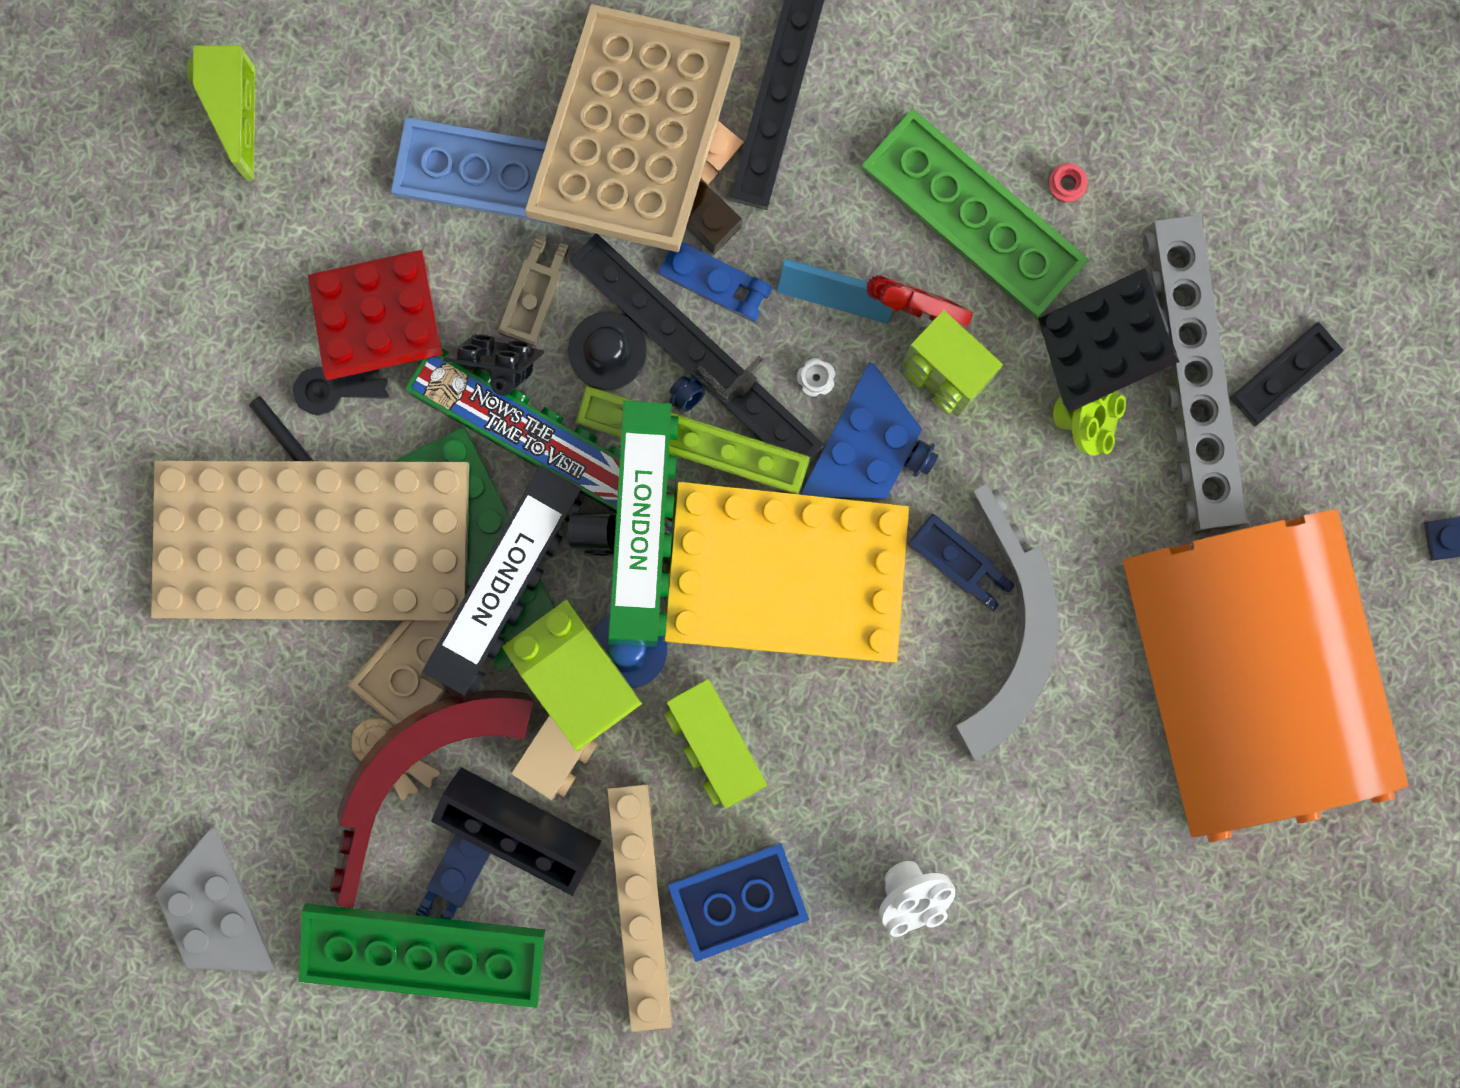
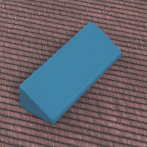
(830, 290)

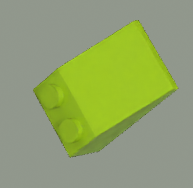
(227, 90)
(571, 675)

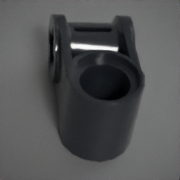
(592, 533)

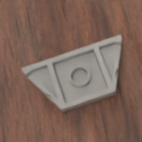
(212, 913)

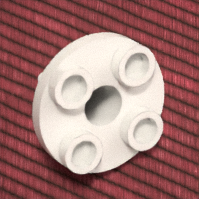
(914, 898)

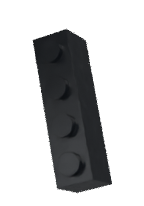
(516, 831)

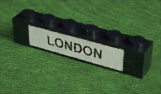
(500, 583)

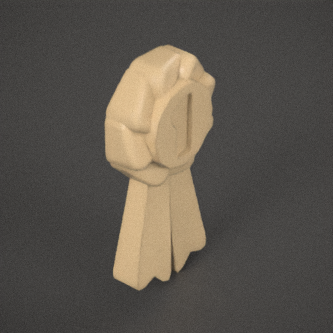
(366, 736)

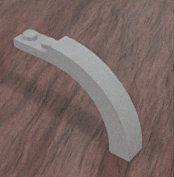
(1037, 637)

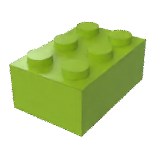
(949, 364)
(714, 745)

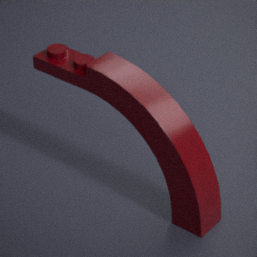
(401, 747)

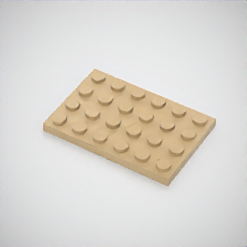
(633, 128)

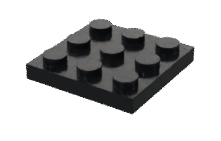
(1108, 340)

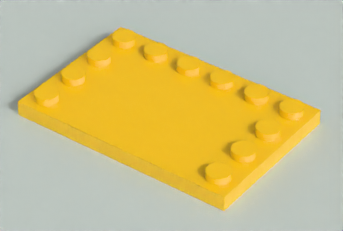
(786, 573)

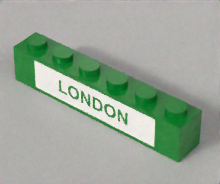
(640, 524)

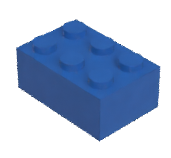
(738, 901)

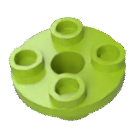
(1092, 424)

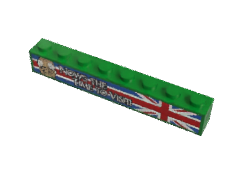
(520, 428)

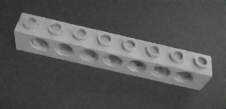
(1187, 238)

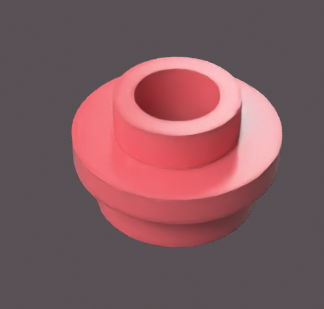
(1072, 171)

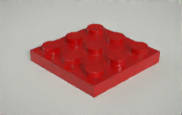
(374, 315)

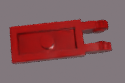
(915, 300)

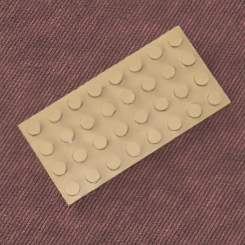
(310, 540)

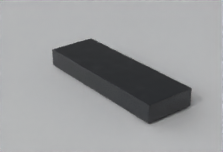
(1286, 374)

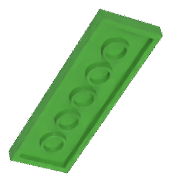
(974, 213)

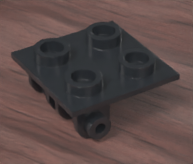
(508, 362)

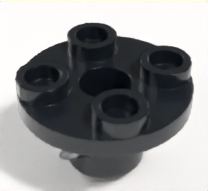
(607, 350)

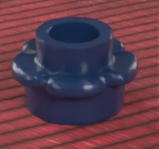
(683, 390)
(922, 459)

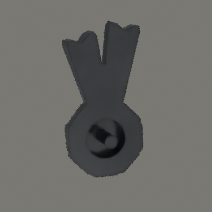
(322, 396)

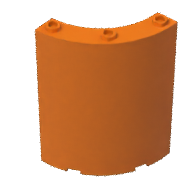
(1265, 675)

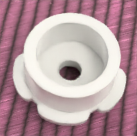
(813, 367)

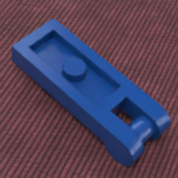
(714, 280)

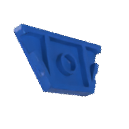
(866, 444)

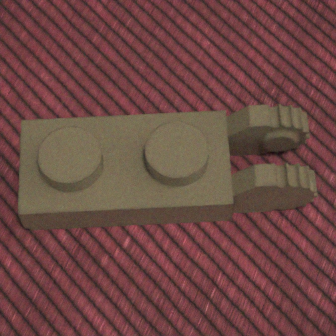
(533, 294)

